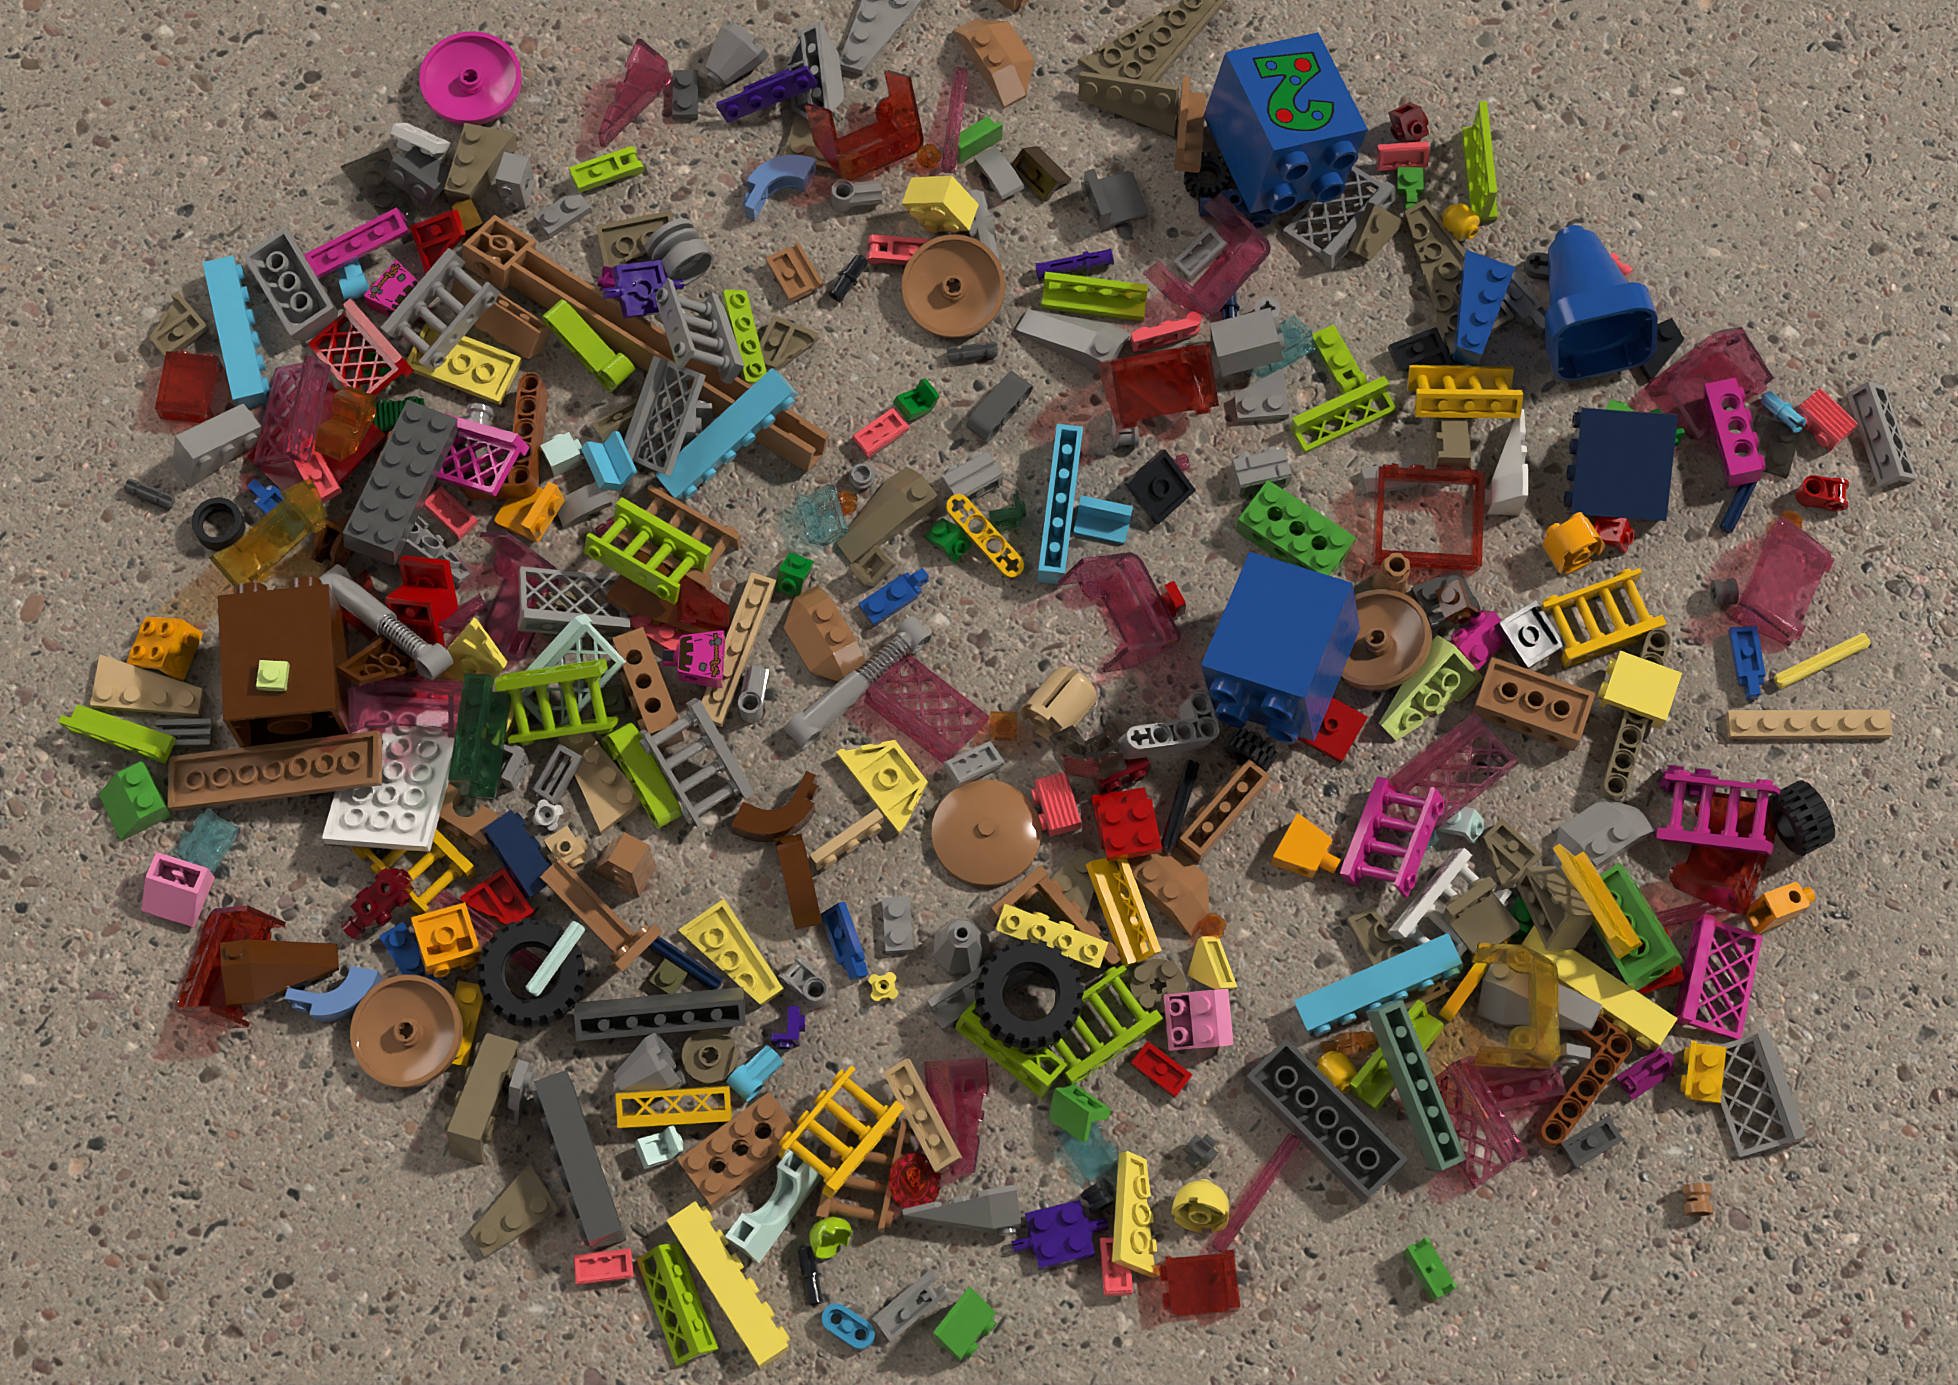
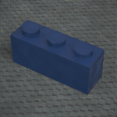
(517, 852)

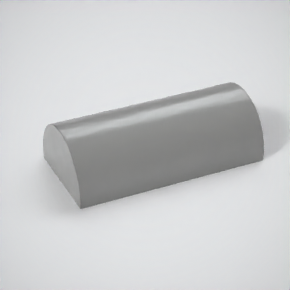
(291, 286)

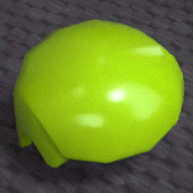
(828, 1235)

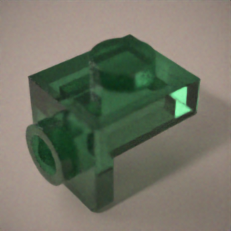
(1009, 518)

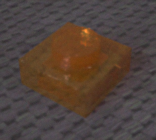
(1003, 726)

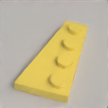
(729, 946)
(1133, 1217)

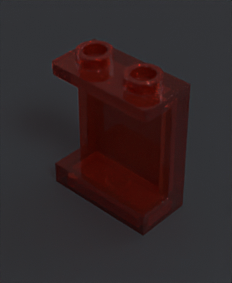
(187, 386)
(1200, 1284)

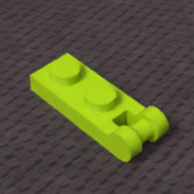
(605, 169)
(1338, 359)

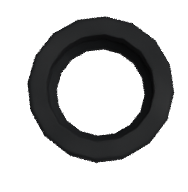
(216, 505)

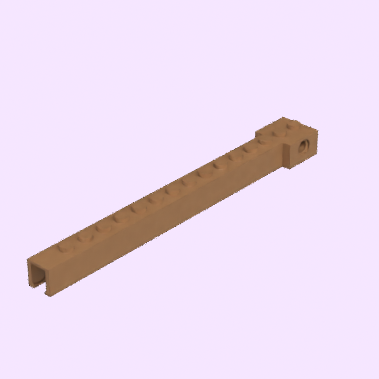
(509, 258)

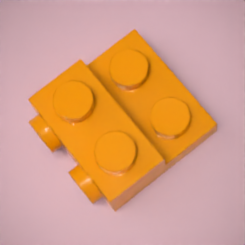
(446, 940)

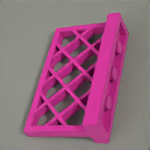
(482, 436)
(1697, 965)

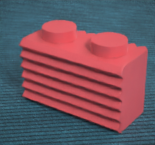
(1826, 419)
(1056, 804)

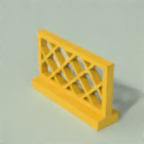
(1607, 912)

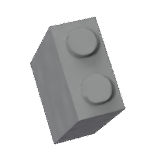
(1248, 341)

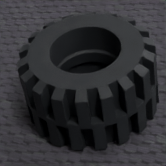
(1802, 818)

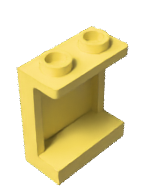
(1640, 687)

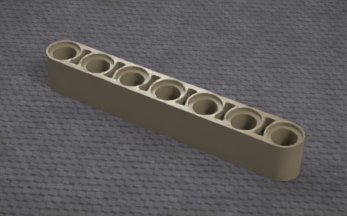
(1632, 728)

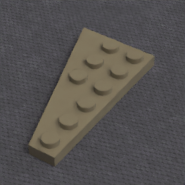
(1154, 44)
(1440, 263)

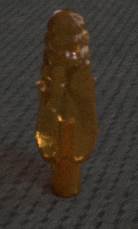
(1350, 1042)

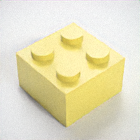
(940, 204)

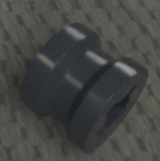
(1097, 1197)

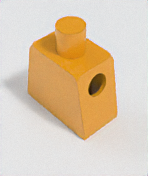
(1305, 849)
(1779, 906)

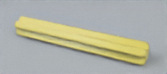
(1821, 660)

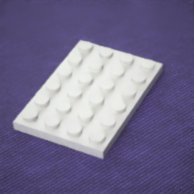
(407, 804)

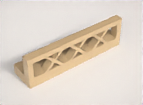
(922, 1116)

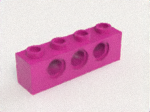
(1737, 469)

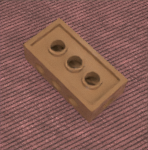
(645, 685)
(1545, 692)
(720, 1148)

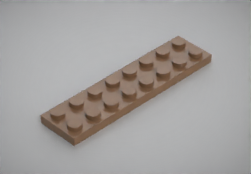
(275, 771)

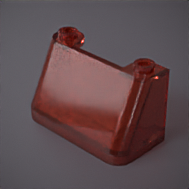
(1159, 383)
(1725, 875)

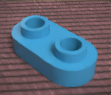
(848, 1327)

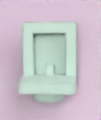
(1464, 823)
(659, 1147)

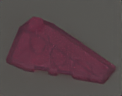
(643, 83)
(958, 1095)

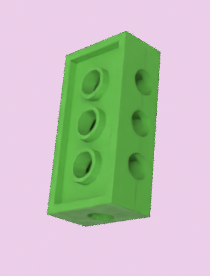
(1297, 518)
(1659, 953)

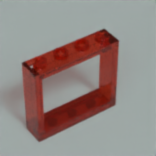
(1440, 475)

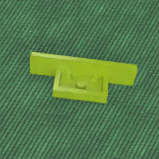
(745, 334)

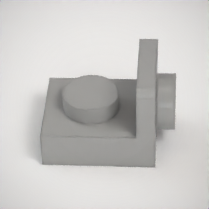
(513, 770)

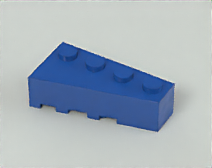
(1480, 299)

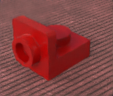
(1615, 531)
(1173, 600)

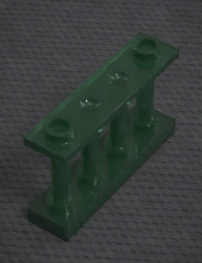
(479, 736)

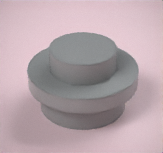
(862, 476)

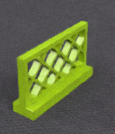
(1480, 165)

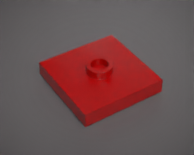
(1337, 730)

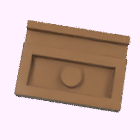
(794, 272)

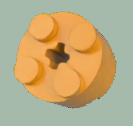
(1572, 543)

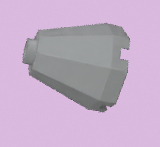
(733, 54)
(961, 946)
(649, 1068)

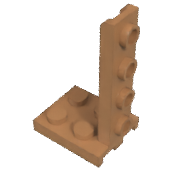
(1068, 910)
(598, 916)

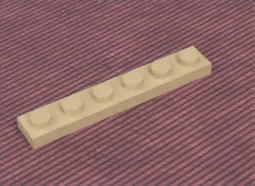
(739, 644)
(1809, 724)

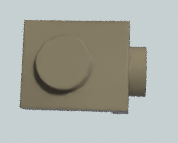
(872, 567)

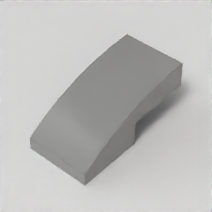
(999, 173)
(582, 503)

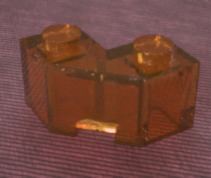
(351, 418)

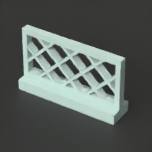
(555, 655)

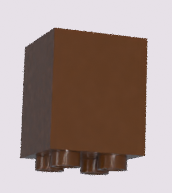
(291, 626)

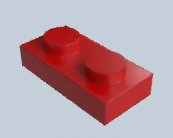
(1161, 1069)

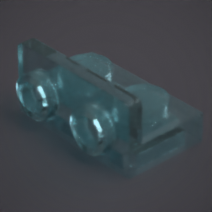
(1298, 342)
(821, 516)
(208, 841)
(1093, 1156)

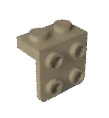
(1479, 915)

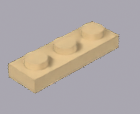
(847, 840)

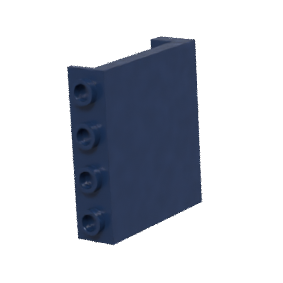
(1621, 463)

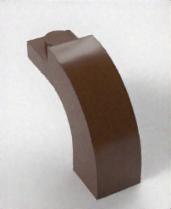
(769, 825)
(798, 881)

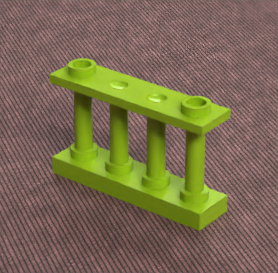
(657, 532)
(564, 676)
(1122, 1037)

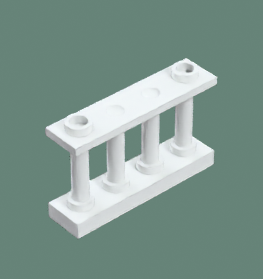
(1438, 886)

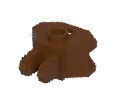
(330, 544)

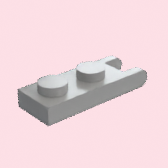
(909, 1306)

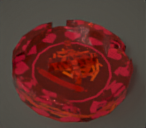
(913, 1180)

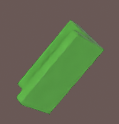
(978, 138)
(1075, 1110)

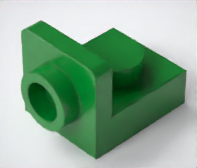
(1522, 916)

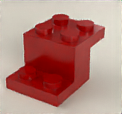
(424, 597)
(1126, 824)

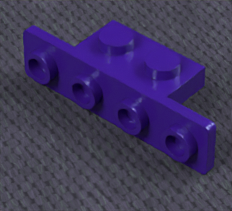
(766, 93)

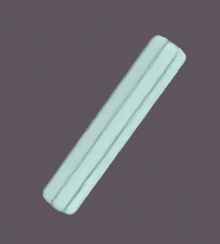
(555, 958)

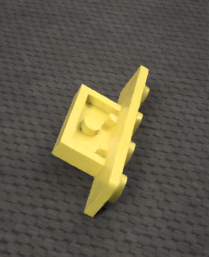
(1039, 927)

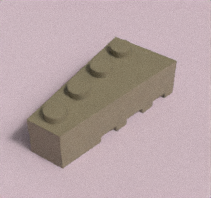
(481, 1097)

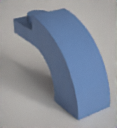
(776, 174)
(336, 1003)

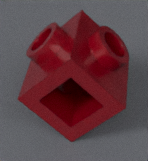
(1408, 123)

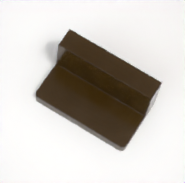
(1039, 172)

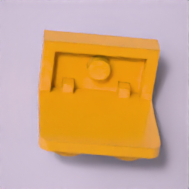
(531, 515)
(165, 646)

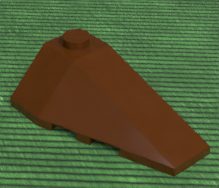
(638, 600)
(377, 662)
(265, 967)

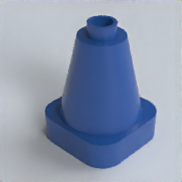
(1594, 314)

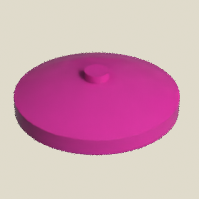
(470, 78)

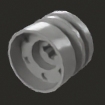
(680, 250)

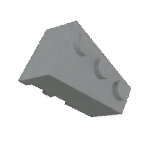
(214, 443)

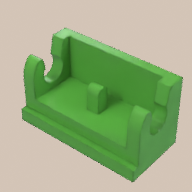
(1429, 1269)

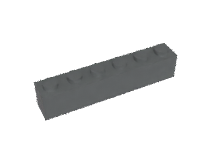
(659, 1014)

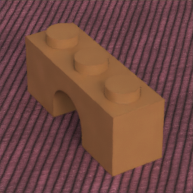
(469, 826)

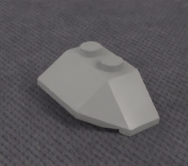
(820, 55)
(1603, 832)

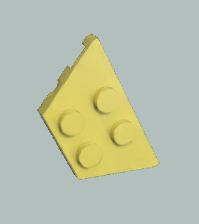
(474, 654)
(887, 779)

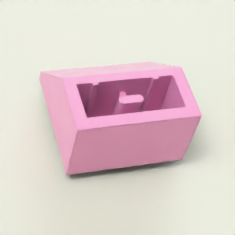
(176, 889)
(1198, 1019)

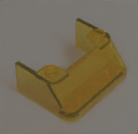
(273, 535)
(1540, 1041)

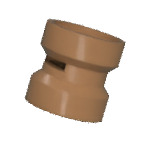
(1697, 1199)

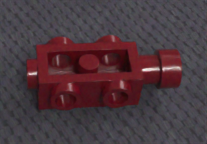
(381, 902)

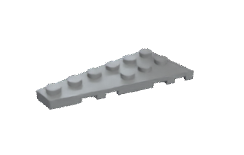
(873, 29)

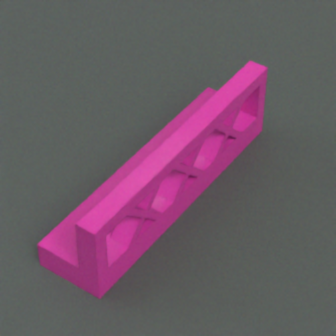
(357, 243)

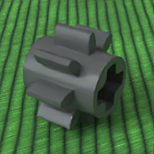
(1200, 1151)

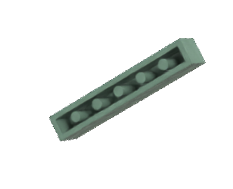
(1416, 1085)

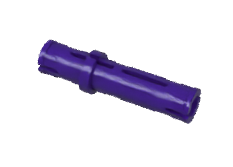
(1076, 263)

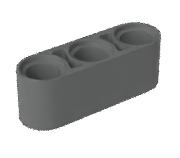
(999, 406)

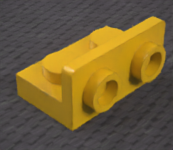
(1704, 1072)

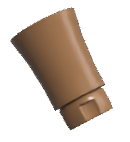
(1392, 574)

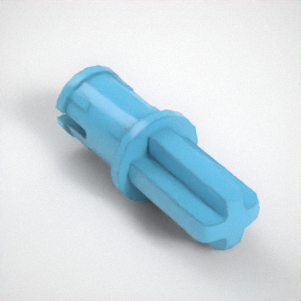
(1783, 411)

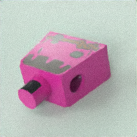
(391, 290)
(699, 658)

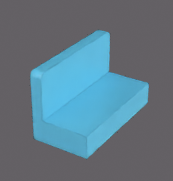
(610, 462)
(1103, 520)

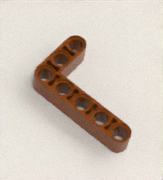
(523, 424)
(1588, 1078)

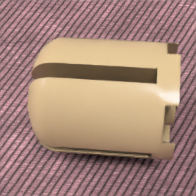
(1060, 702)

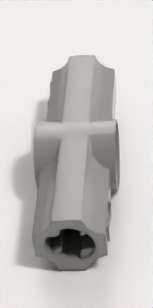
(983, 224)

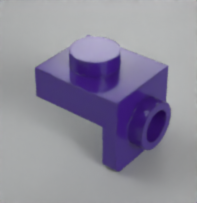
(796, 1024)

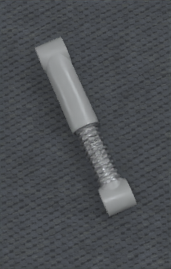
(429, 659)
(808, 725)

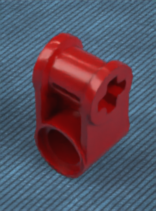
(1829, 493)

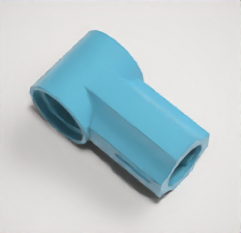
(353, 281)
(749, 1078)

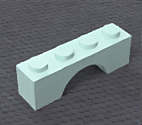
(757, 1231)

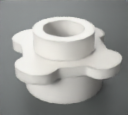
(540, 815)

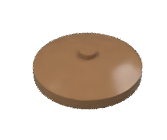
(953, 286)
(1390, 641)
(986, 833)
(406, 1031)

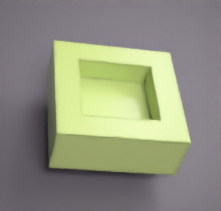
(272, 675)

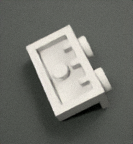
(412, 136)

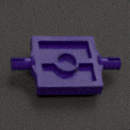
(637, 287)
(1059, 1234)

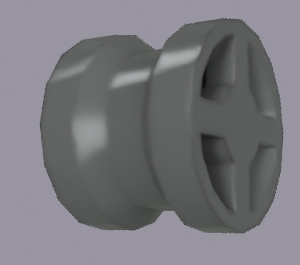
(1724, 592)

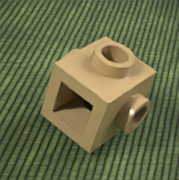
(567, 847)

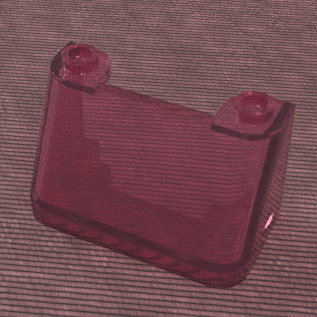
(1714, 359)
(1783, 582)

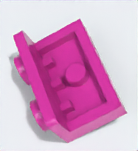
(1478, 638)

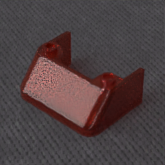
(889, 139)
(203, 987)

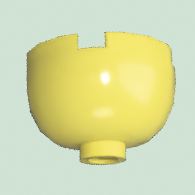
(1201, 1205)

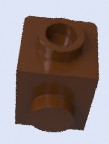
(1455, 602)

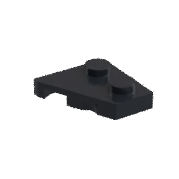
(1668, 341)
(1420, 349)

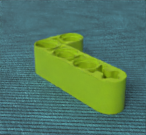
(587, 346)
(642, 774)

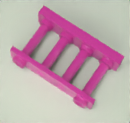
(1374, 819)
(1729, 837)

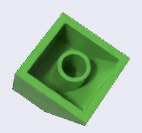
(134, 801)
(965, 1325)

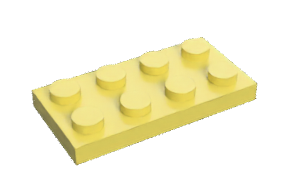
(470, 367)

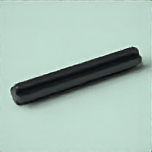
(1179, 806)

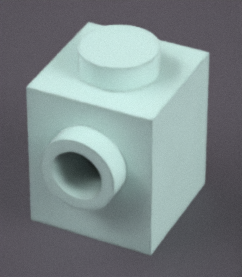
(562, 453)

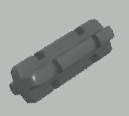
(972, 351)
(149, 494)

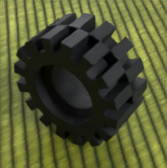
(1208, 189)
(1246, 745)

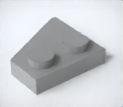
(1263, 399)

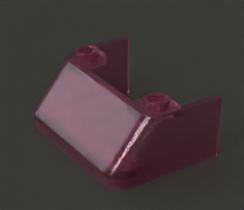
(1227, 274)
(1132, 603)
(504, 613)
(405, 703)

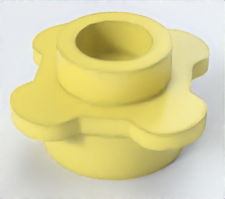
(883, 994)

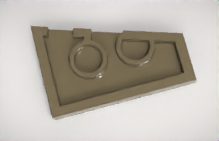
(514, 1213)

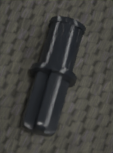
(848, 278)
(810, 1276)

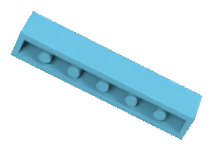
(235, 331)
(728, 434)
(1060, 503)
(1379, 984)

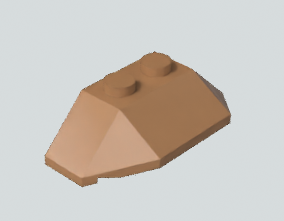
(998, 57)
(822, 636)
(1173, 887)

